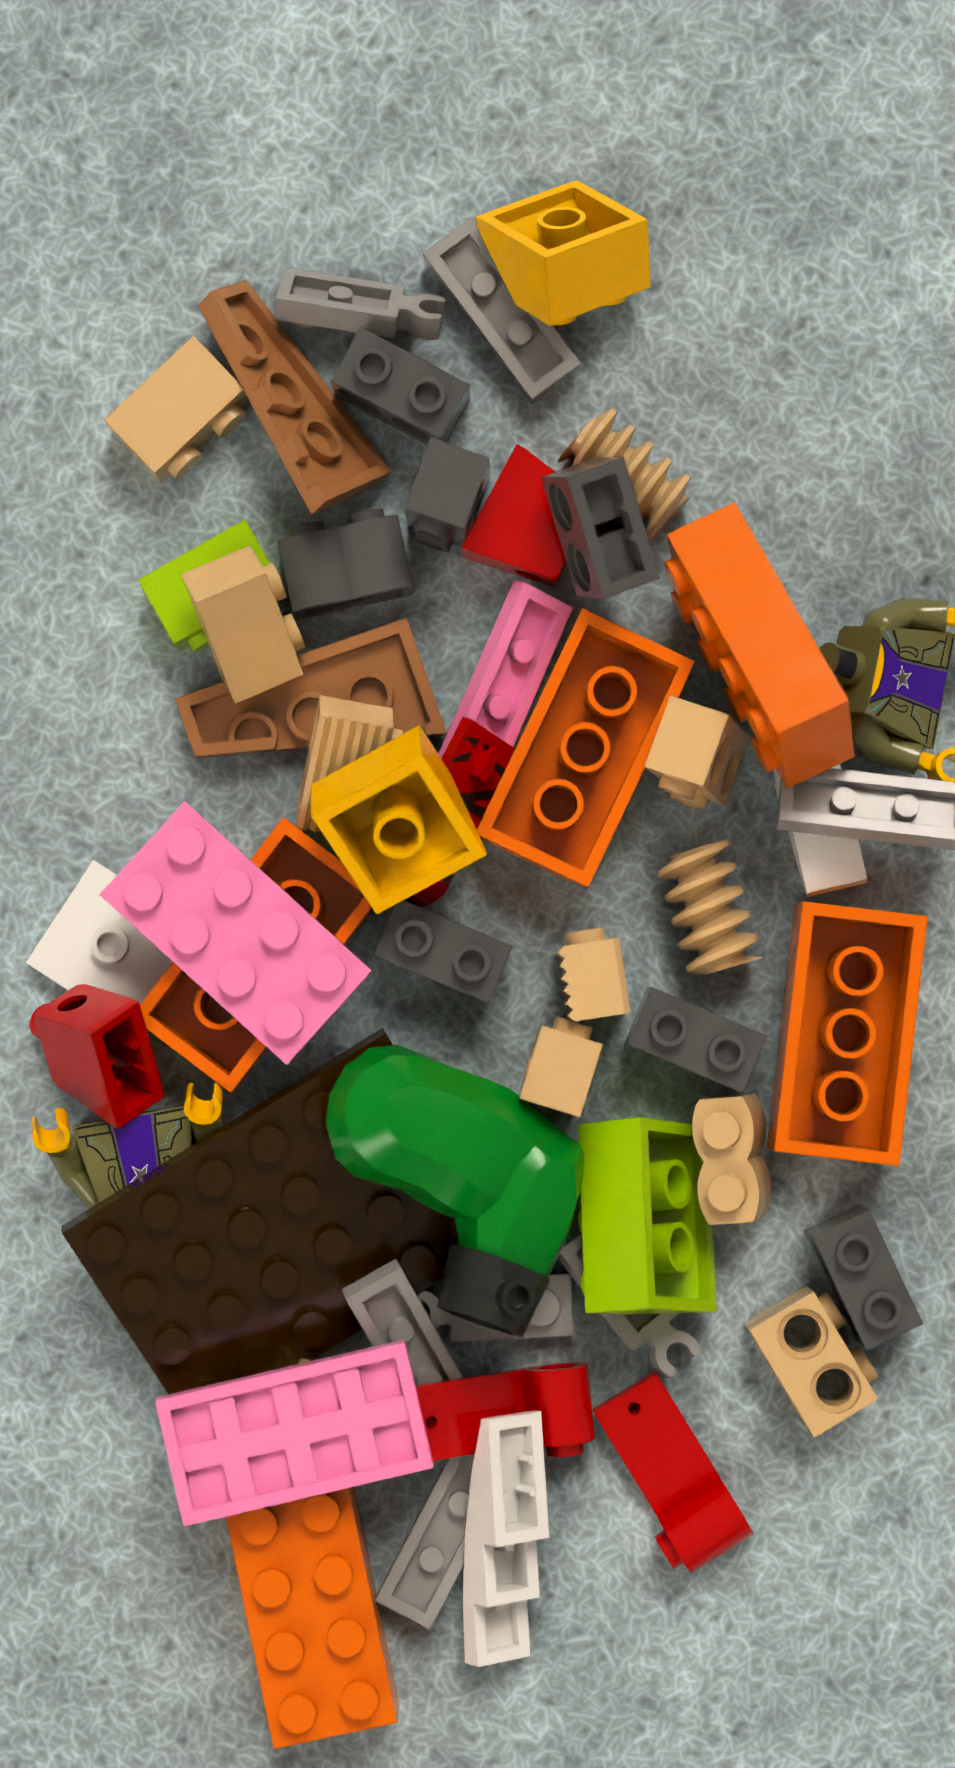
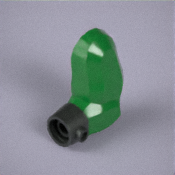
(470, 1156)

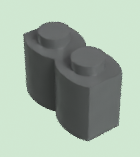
(345, 564)

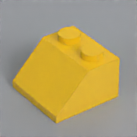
(567, 251)
(396, 820)

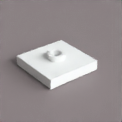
(97, 944)

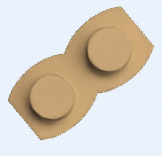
(734, 1176)

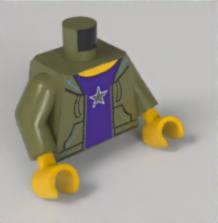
(896, 682)
(107, 1159)

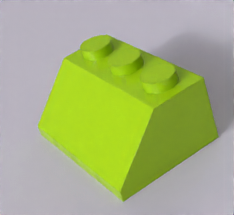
(643, 1220)

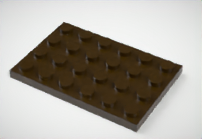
(248, 1237)

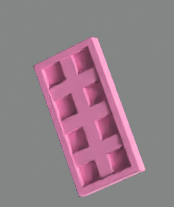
(236, 933)
(294, 1432)

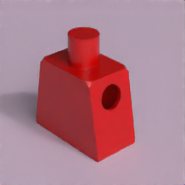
(517, 525)
(99, 1052)

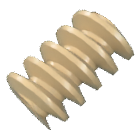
(656, 495)
(708, 909)

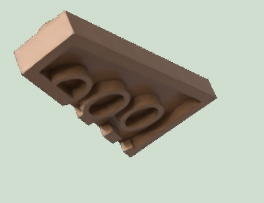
(300, 413)
(367, 668)

